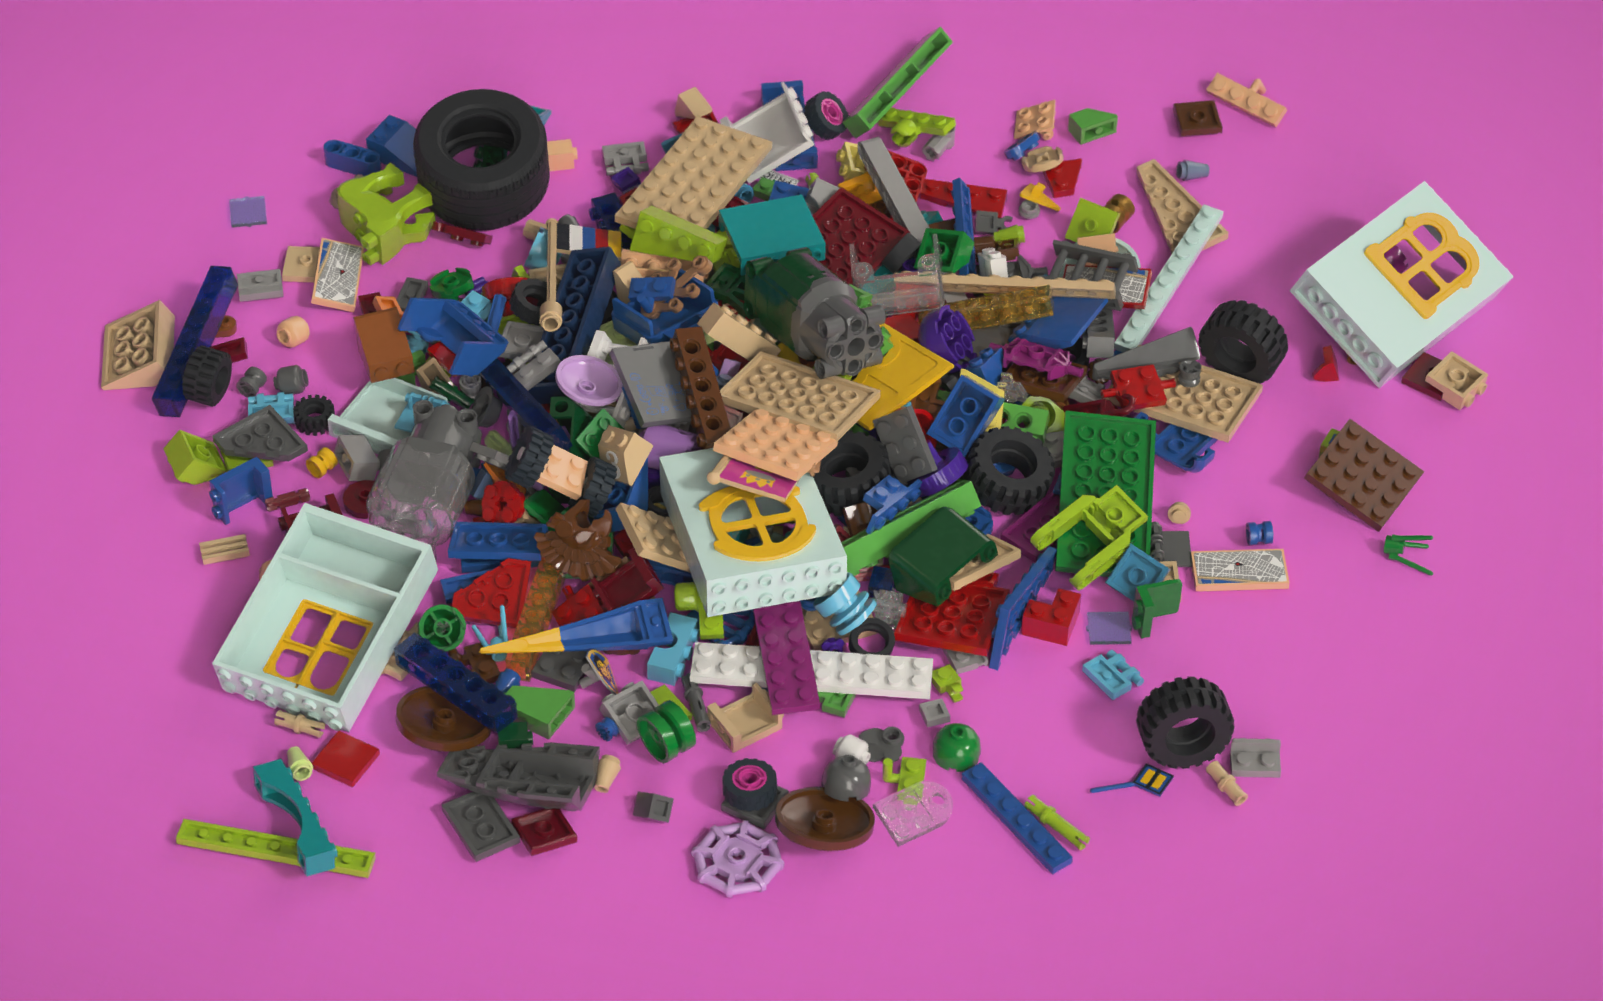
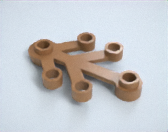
(701, 265)

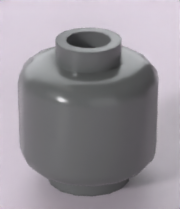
(291, 380)

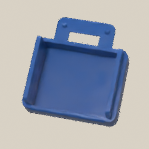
(633, 325)

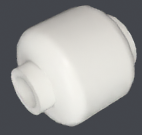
(852, 746)

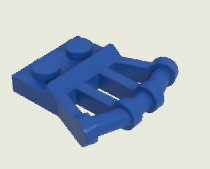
(734, 637)

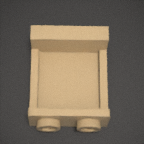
(745, 719)

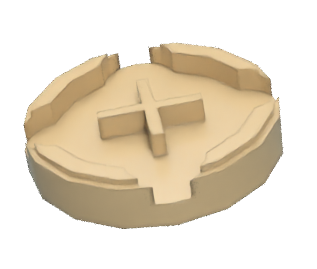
(1042, 159)

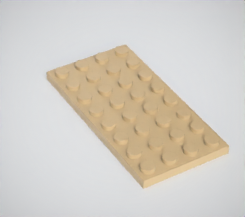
(698, 174)

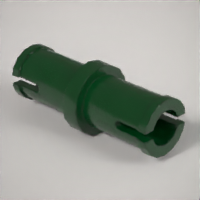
(451, 393)

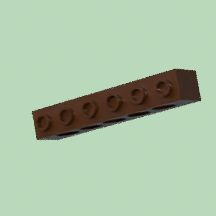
(691, 356)

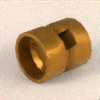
(1122, 205)

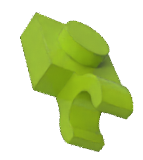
(947, 680)

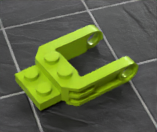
(1108, 517)

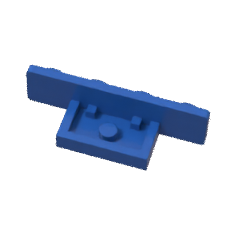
(889, 498)

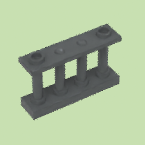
(1123, 262)

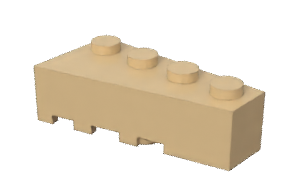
(737, 332)

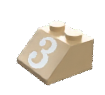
(625, 451)

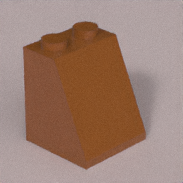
(382, 345)

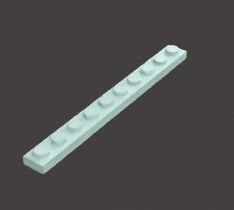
(1169, 278)

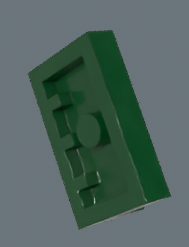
(488, 156)

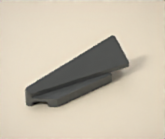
(1163, 353)

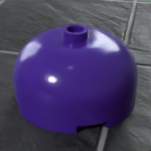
(947, 336)

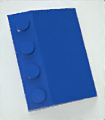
(1063, 329)

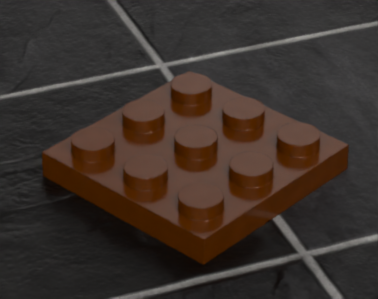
(1037, 385)

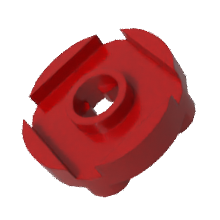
(492, 498)

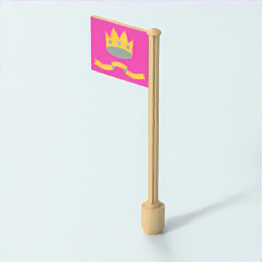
(751, 478)

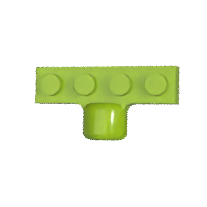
(908, 125)
(688, 599)

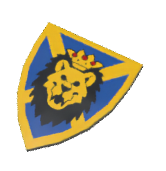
(599, 670)

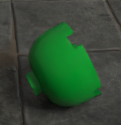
(442, 626)
(956, 747)

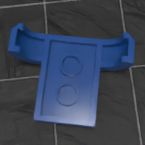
(1183, 447)

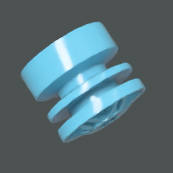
(847, 606)

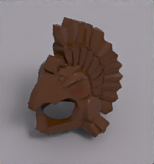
(577, 544)

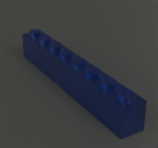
(198, 330)
(525, 406)

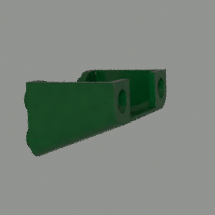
(575, 420)

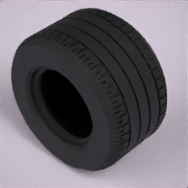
(484, 195)

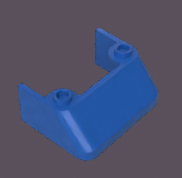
(458, 329)

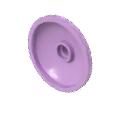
(588, 380)

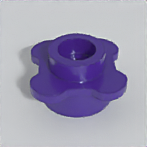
(833, 643)

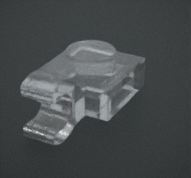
(1013, 390)

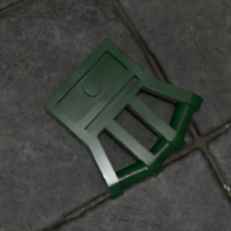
(728, 286)

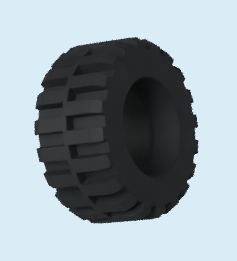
(1245, 322)
(1015, 449)
(853, 451)
(1178, 702)

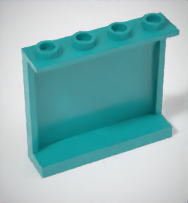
(771, 229)

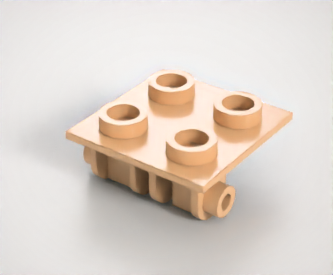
(1036, 118)

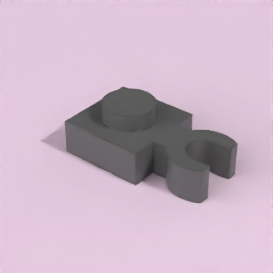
(988, 222)

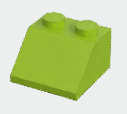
(193, 458)

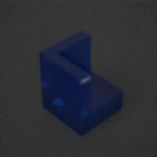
(880, 579)

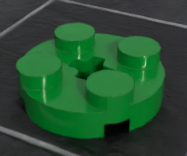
(451, 285)

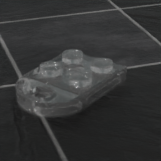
(913, 812)

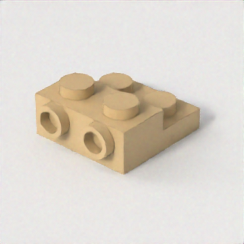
(1458, 380)

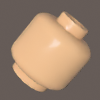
(293, 331)

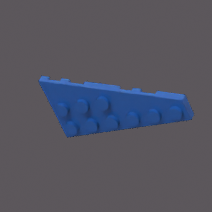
(1012, 611)

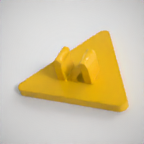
(1035, 194)

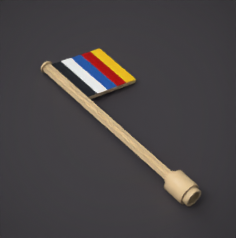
(563, 239)

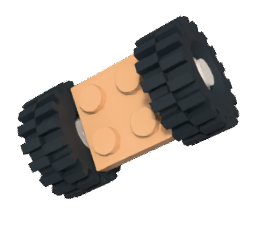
(541, 461)

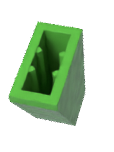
(542, 708)

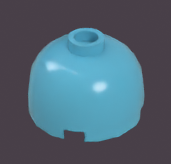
(538, 254)

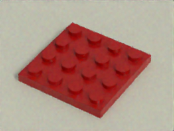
(958, 624)

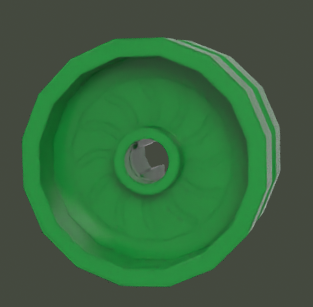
(666, 731)

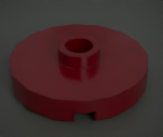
(356, 496)

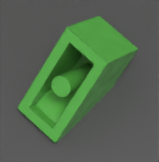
(1091, 125)

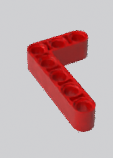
(911, 172)

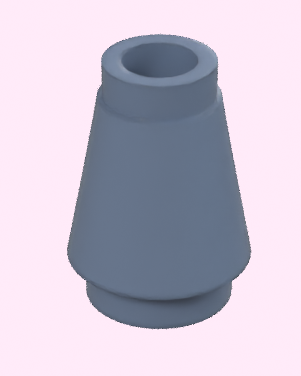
(1191, 170)

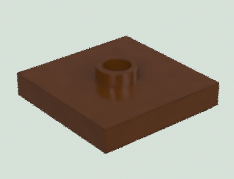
(1197, 118)

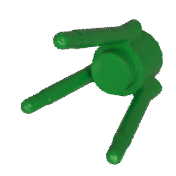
(1395, 545)

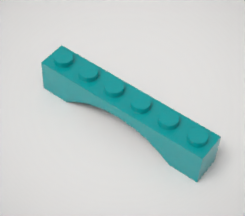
(277, 786)

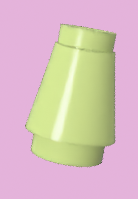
(299, 764)

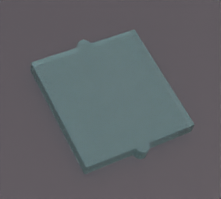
(248, 211)
(1109, 628)

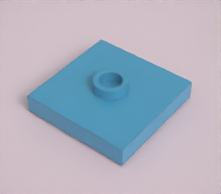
(1135, 570)

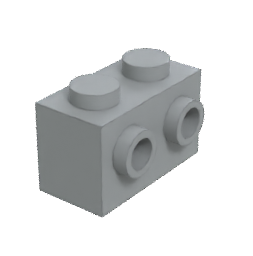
(356, 457)

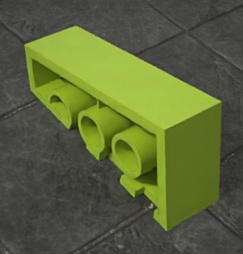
(672, 236)

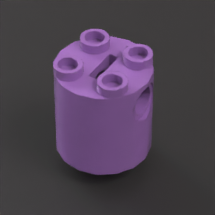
(667, 442)

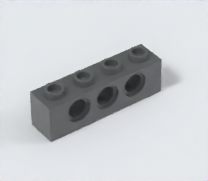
(1100, 336)

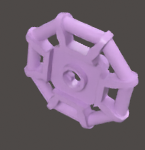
(741, 869)

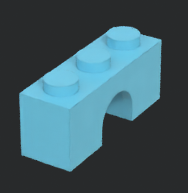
(669, 663)

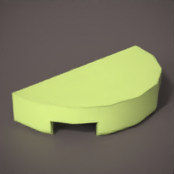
(497, 442)

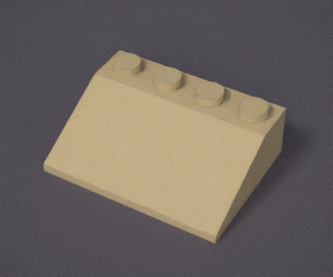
(138, 348)

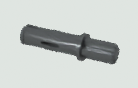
(693, 695)

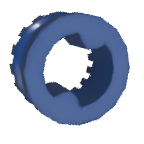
(607, 728)

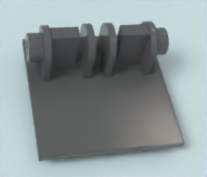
(1170, 546)

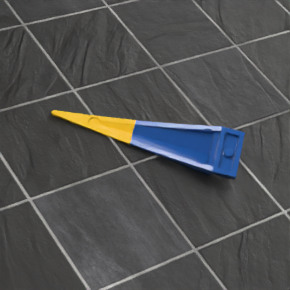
(624, 628)

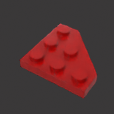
(501, 586)

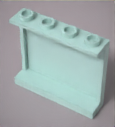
(377, 412)

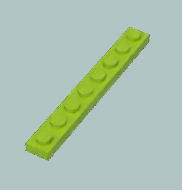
(266, 846)

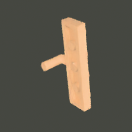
(1247, 98)

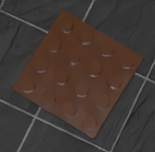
(1364, 475)

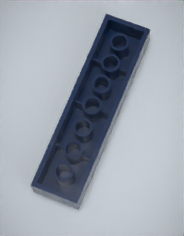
(583, 300)

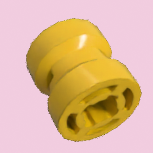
(320, 463)

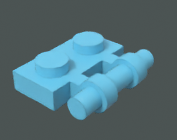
(281, 403)
(1108, 678)

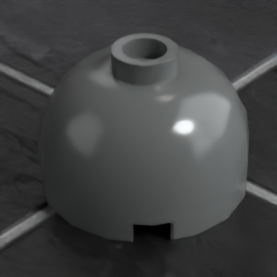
(846, 778)

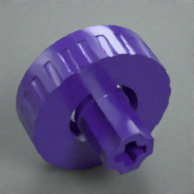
(950, 467)

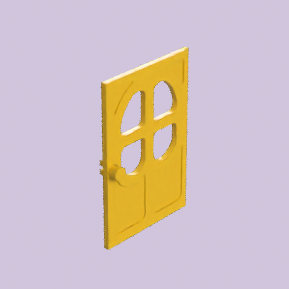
(900, 376)

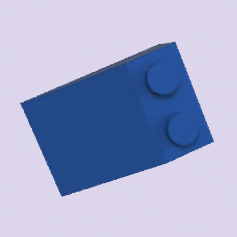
(394, 143)
(965, 414)
(630, 495)

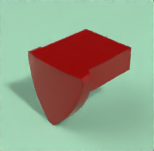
(1328, 370)

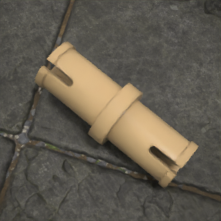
(299, 723)
(1226, 783)

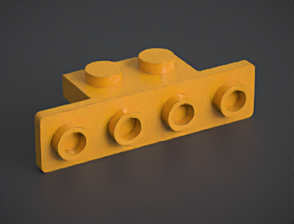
(863, 188)

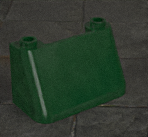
(935, 553)

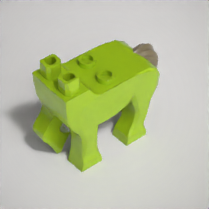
(376, 219)

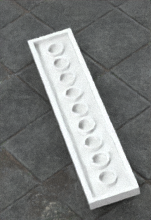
(832, 670)

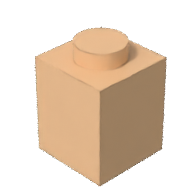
(561, 155)

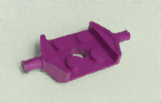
(1040, 357)

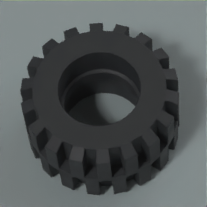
(207, 375)

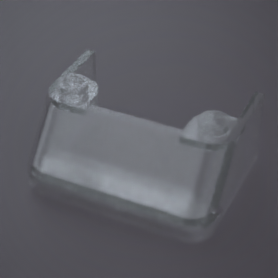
(903, 291)

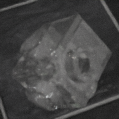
(890, 607)

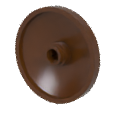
(437, 723)
(824, 822)

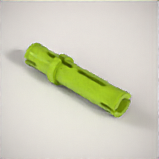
(1049, 816)

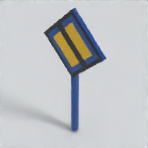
(1149, 779)

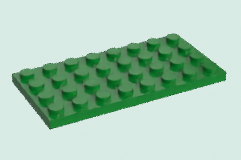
(1095, 458)

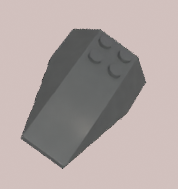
(538, 777)

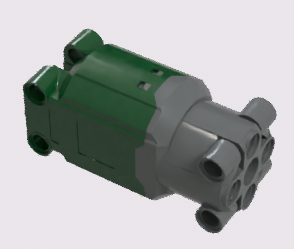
(814, 313)

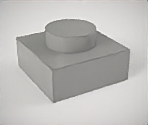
(934, 712)

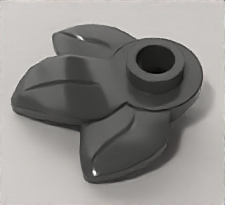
(883, 743)

